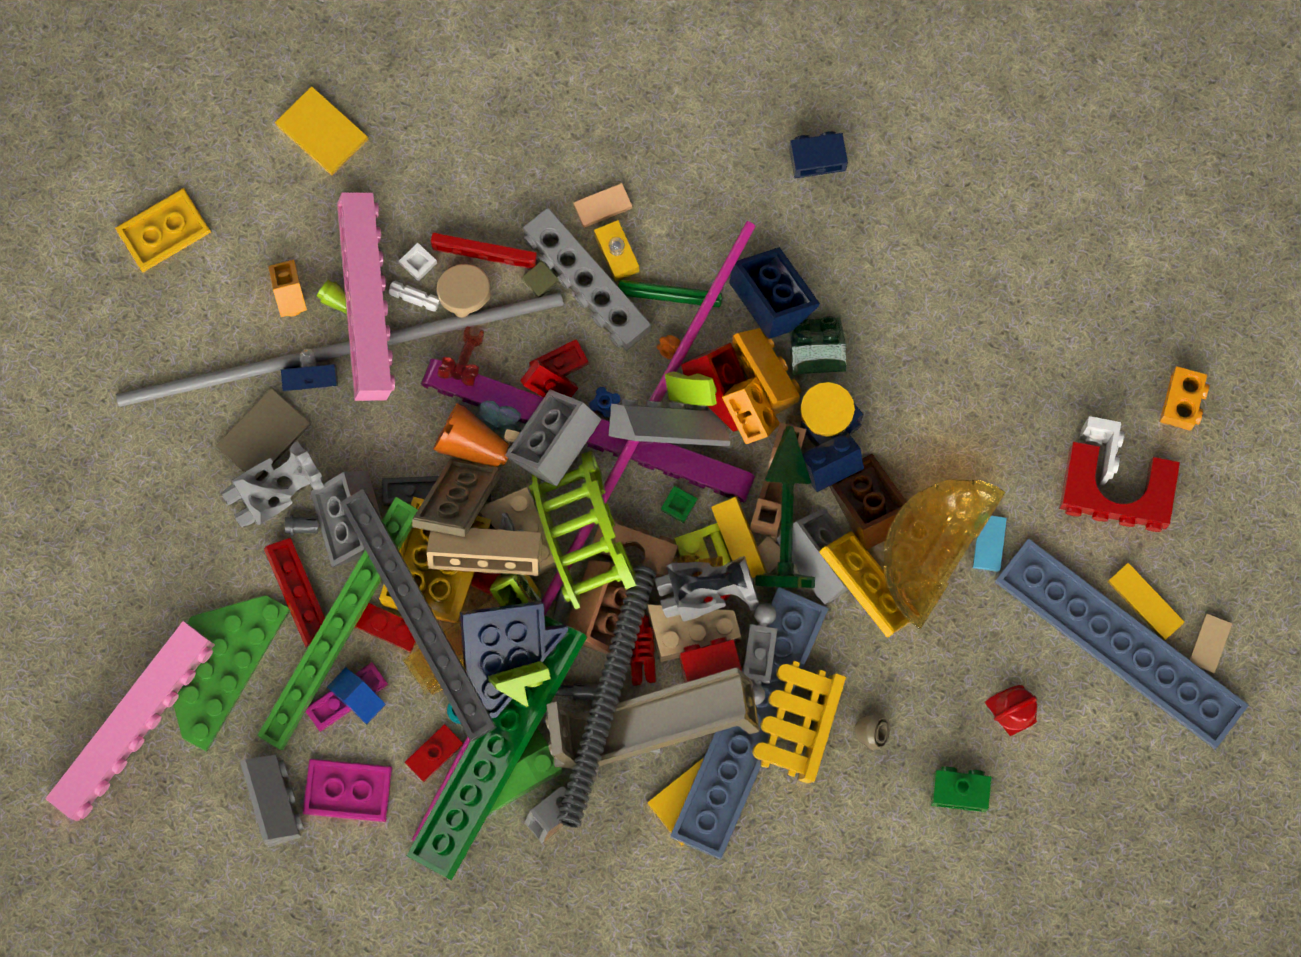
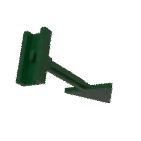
(789, 469)

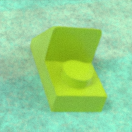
(514, 680)

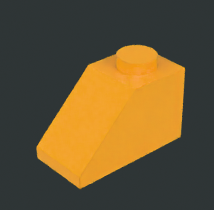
(287, 288)

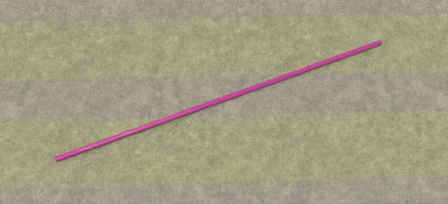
(630, 446)

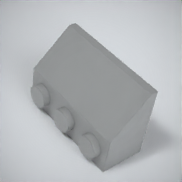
(553, 437)
(338, 534)
(810, 537)
(272, 799)

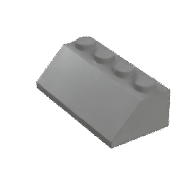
(667, 424)

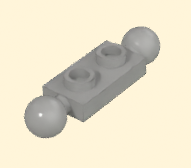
(761, 650)

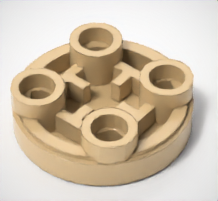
(463, 289)

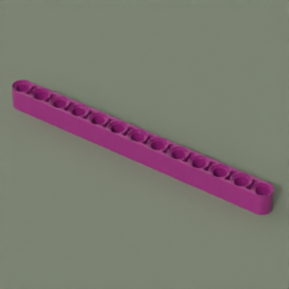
(662, 456)

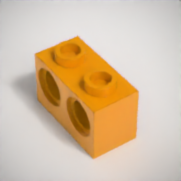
(1179, 397)
(751, 410)

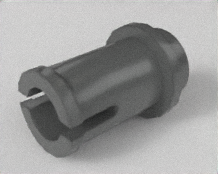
(301, 525)

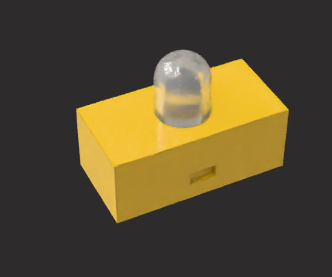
(616, 250)

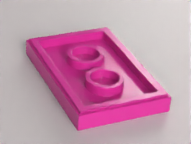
(347, 790)

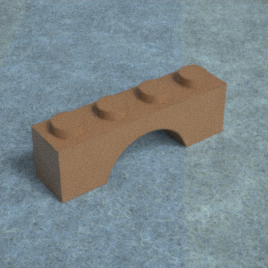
(768, 508)

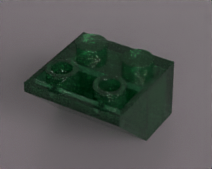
(818, 346)

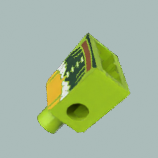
(514, 589)

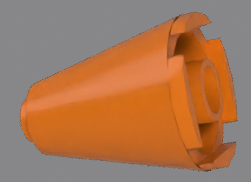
(471, 439)

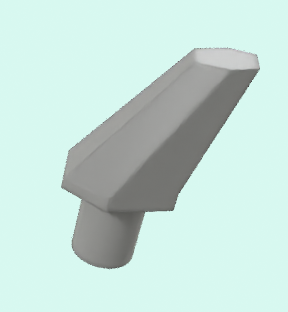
(561, 606)

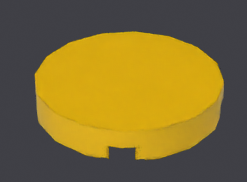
(827, 409)

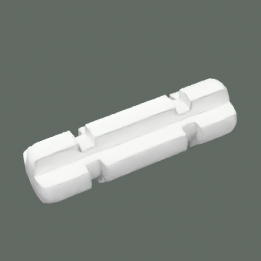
(414, 296)

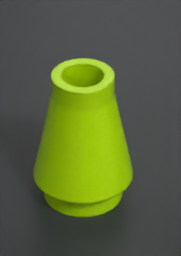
(333, 296)

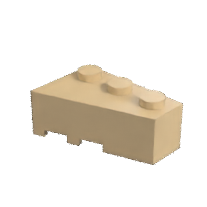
(523, 516)

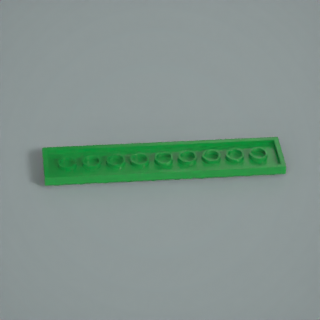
(487, 768)

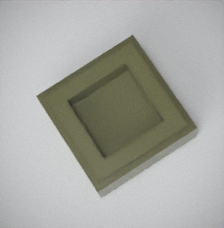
(540, 279)

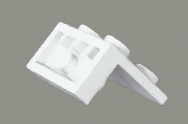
(1105, 431)

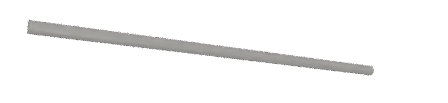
(337, 350)

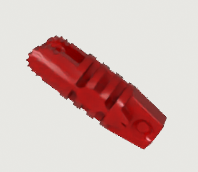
(643, 654)

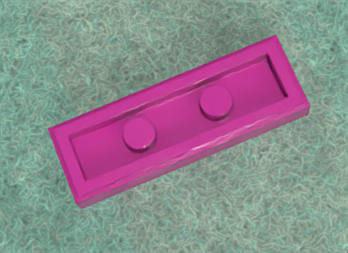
(330, 708)

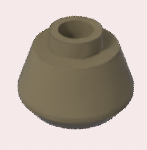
(873, 731)

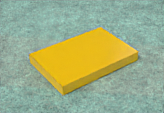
(321, 130)
(163, 230)
(670, 801)

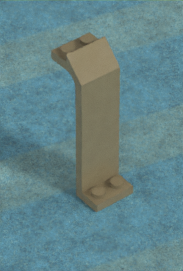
(659, 718)

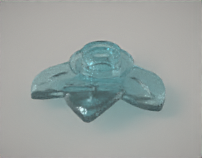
(499, 417)

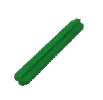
(665, 293)

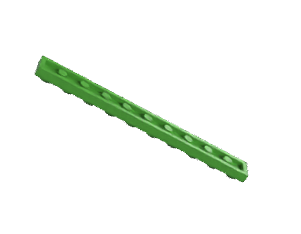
(332, 634)

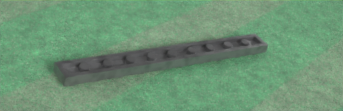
(418, 615)

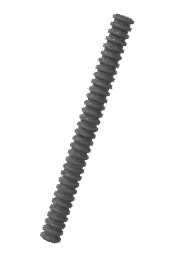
(606, 698)

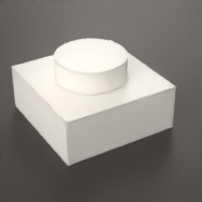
(418, 262)

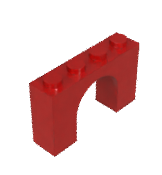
(1083, 496)

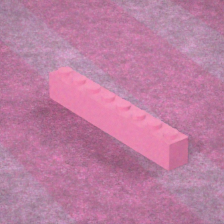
(364, 297)
(130, 722)

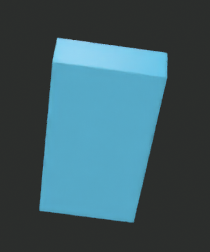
(990, 545)

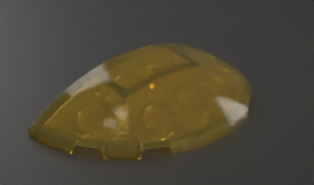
(930, 540)

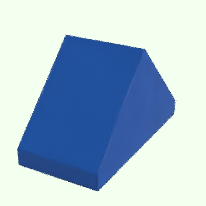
(356, 695)

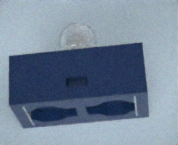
(309, 374)

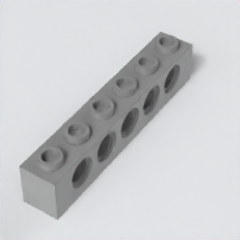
(548, 226)

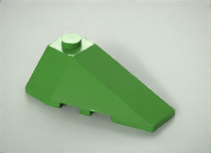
(530, 772)

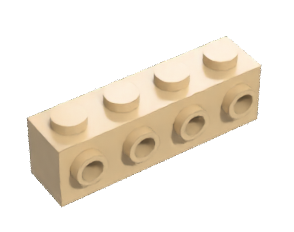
(486, 551)

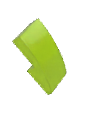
(691, 389)

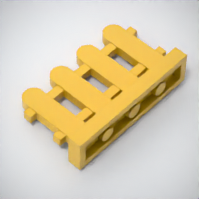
(814, 739)

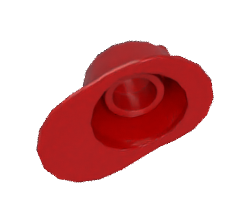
(1014, 709)

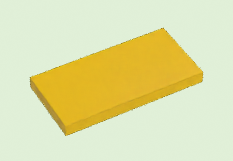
(865, 581)

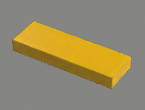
(738, 535)
(1146, 602)

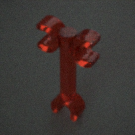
(460, 369)

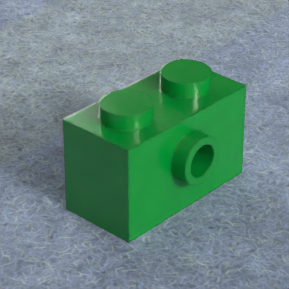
(961, 789)

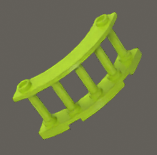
(600, 514)

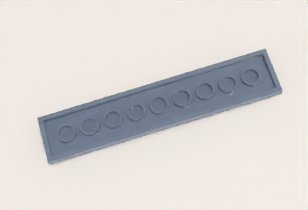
(1122, 644)
(729, 763)

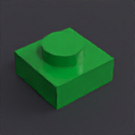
(679, 504)

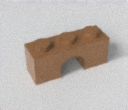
(657, 551)

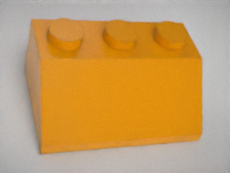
(760, 361)

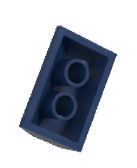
(773, 292)

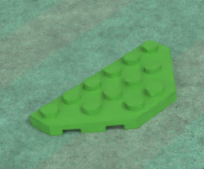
(240, 640)

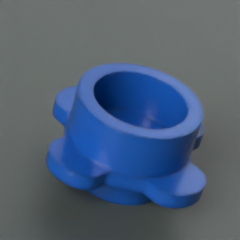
(603, 394)

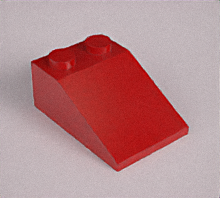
(725, 370)

